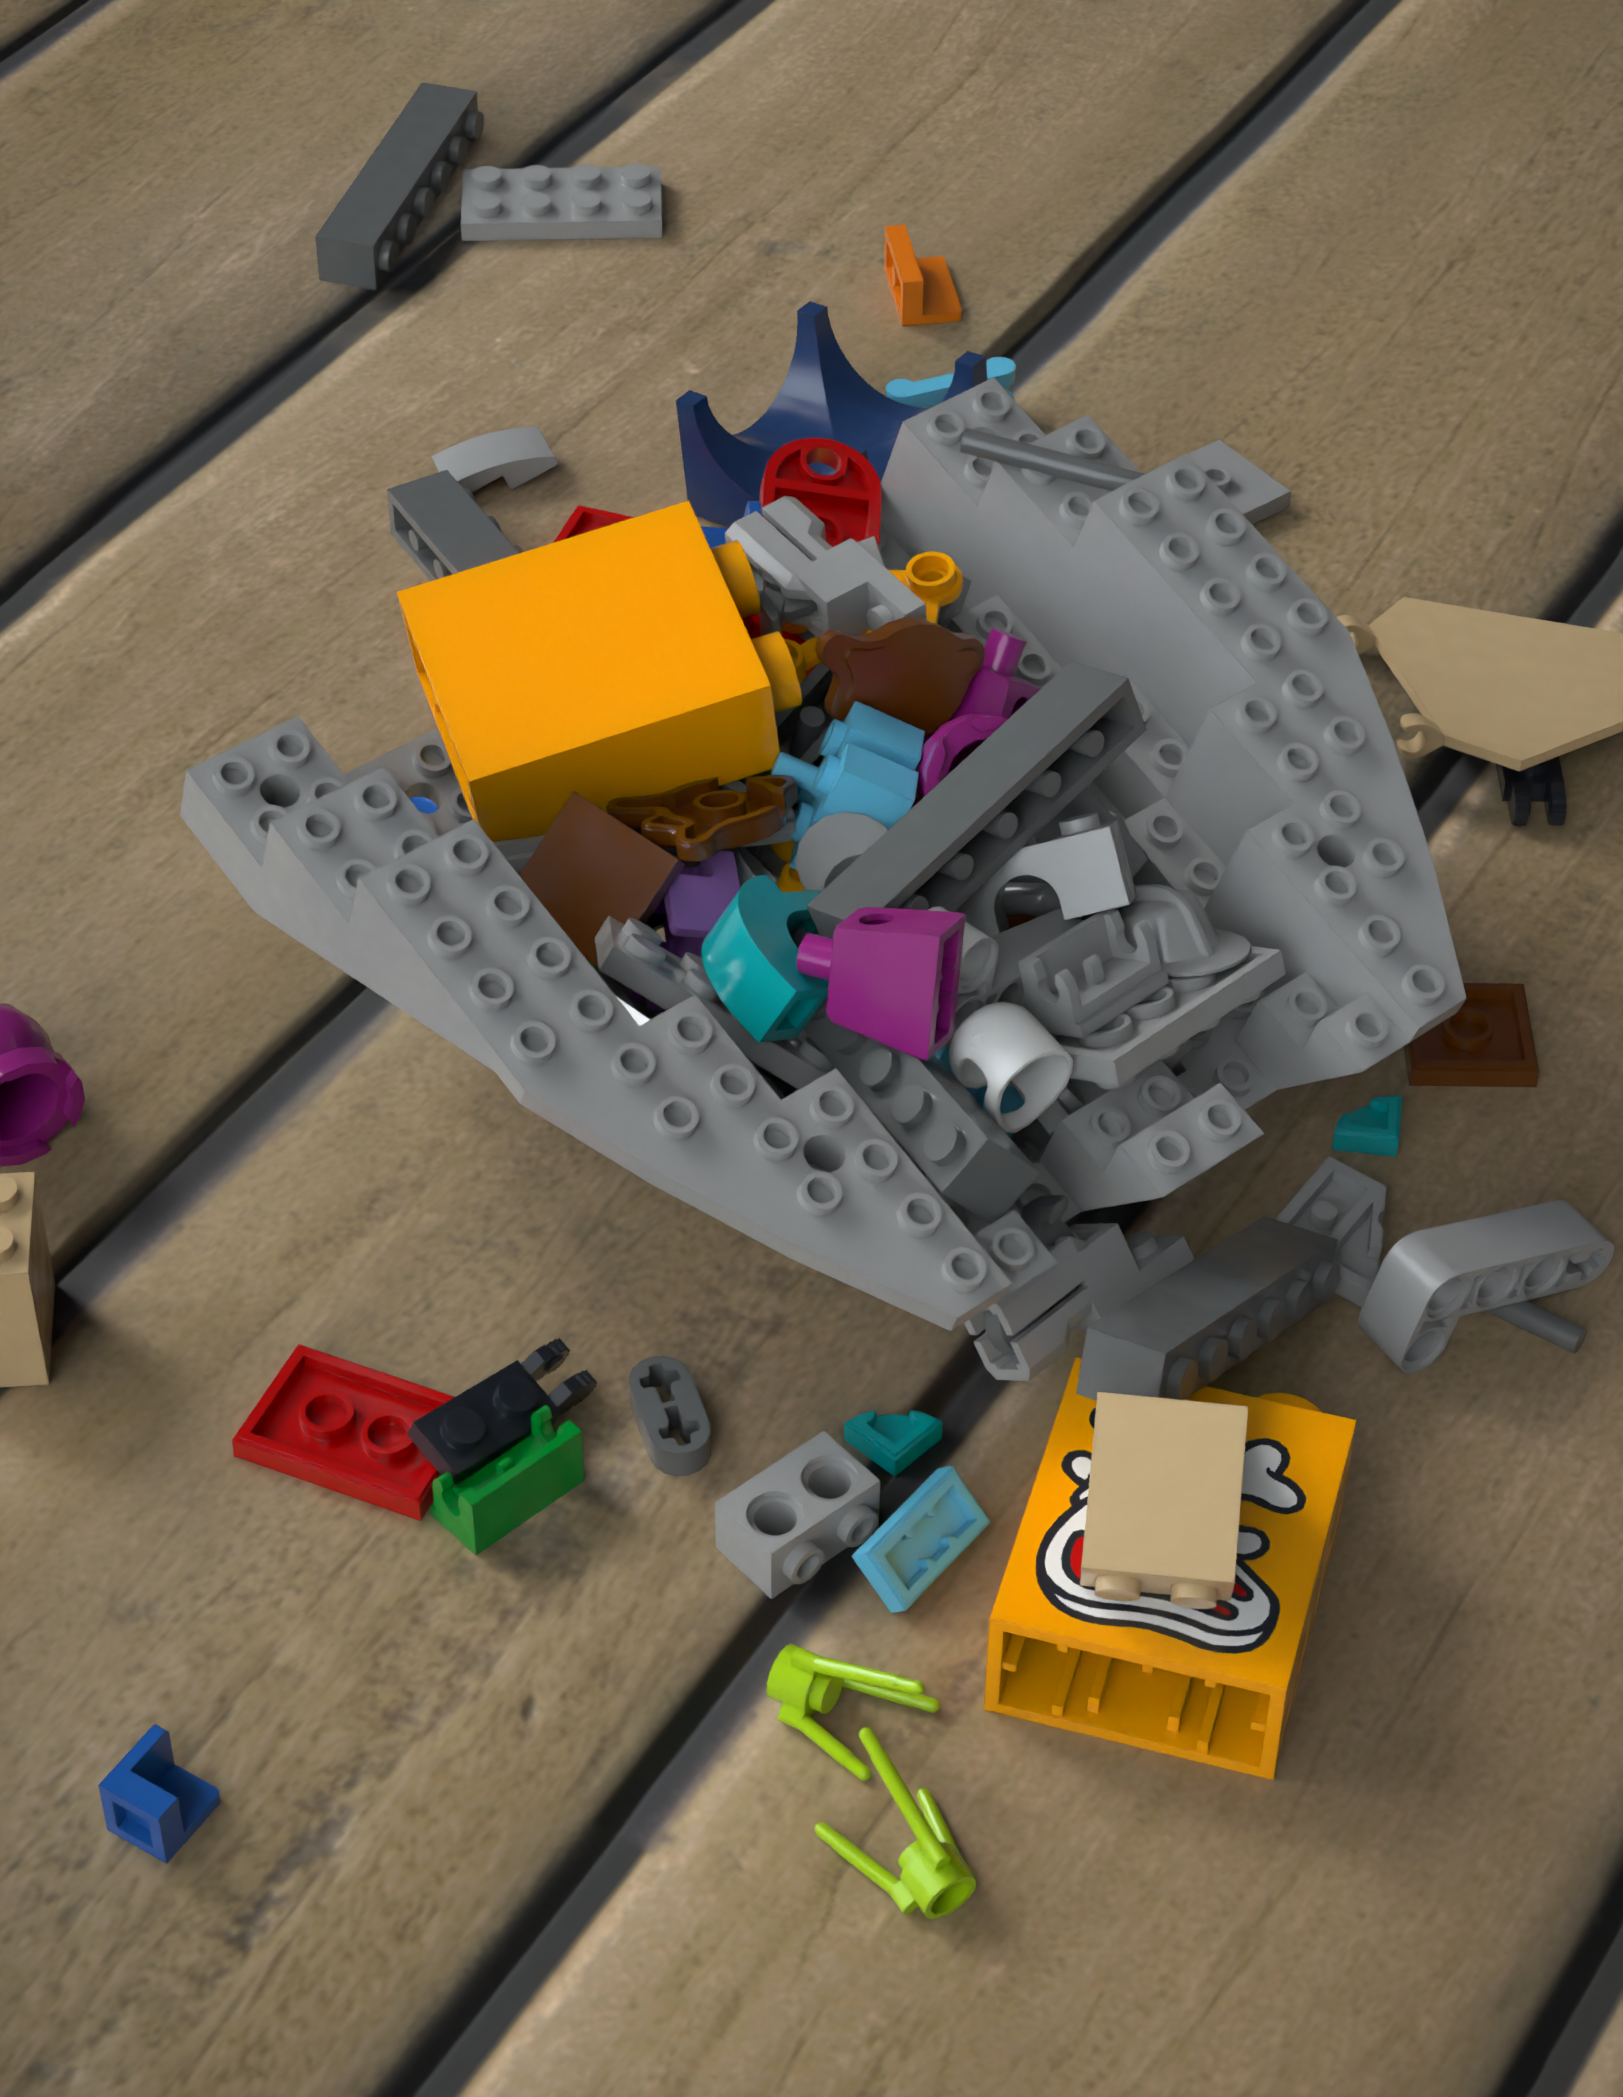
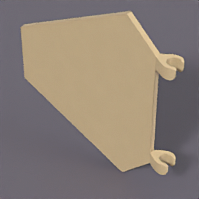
(1497, 680)

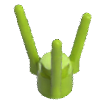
(814, 1683)
(931, 1867)

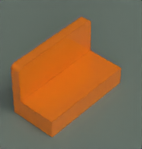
(918, 285)

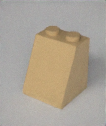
(25, 1284)
(1164, 1499)

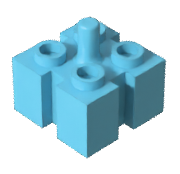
(863, 771)

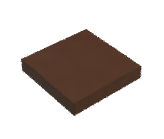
(595, 870)
(1480, 1044)

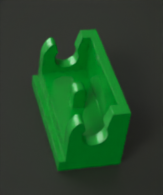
(512, 1485)

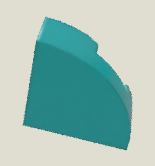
(1371, 1128)
(893, 1439)

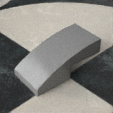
(509, 453)

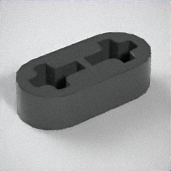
(682, 1412)

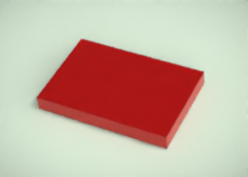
(344, 1431)

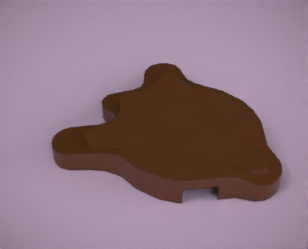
(901, 669)
(705, 819)

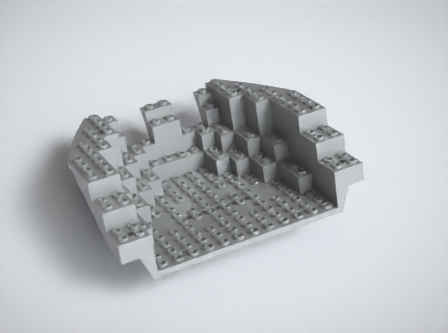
(1251, 788)

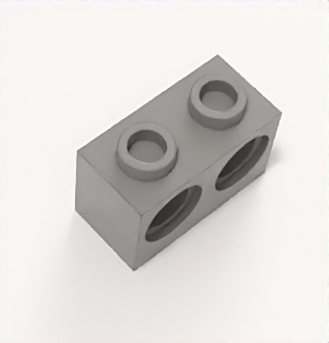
(797, 1514)

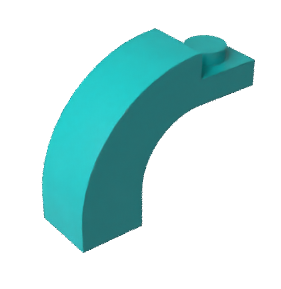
(755, 960)

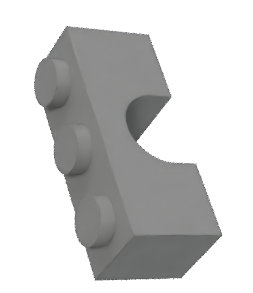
(1081, 864)

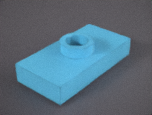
(921, 1539)

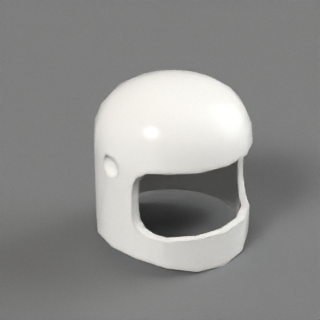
(1009, 1045)

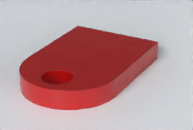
(843, 501)

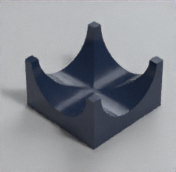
(817, 400)

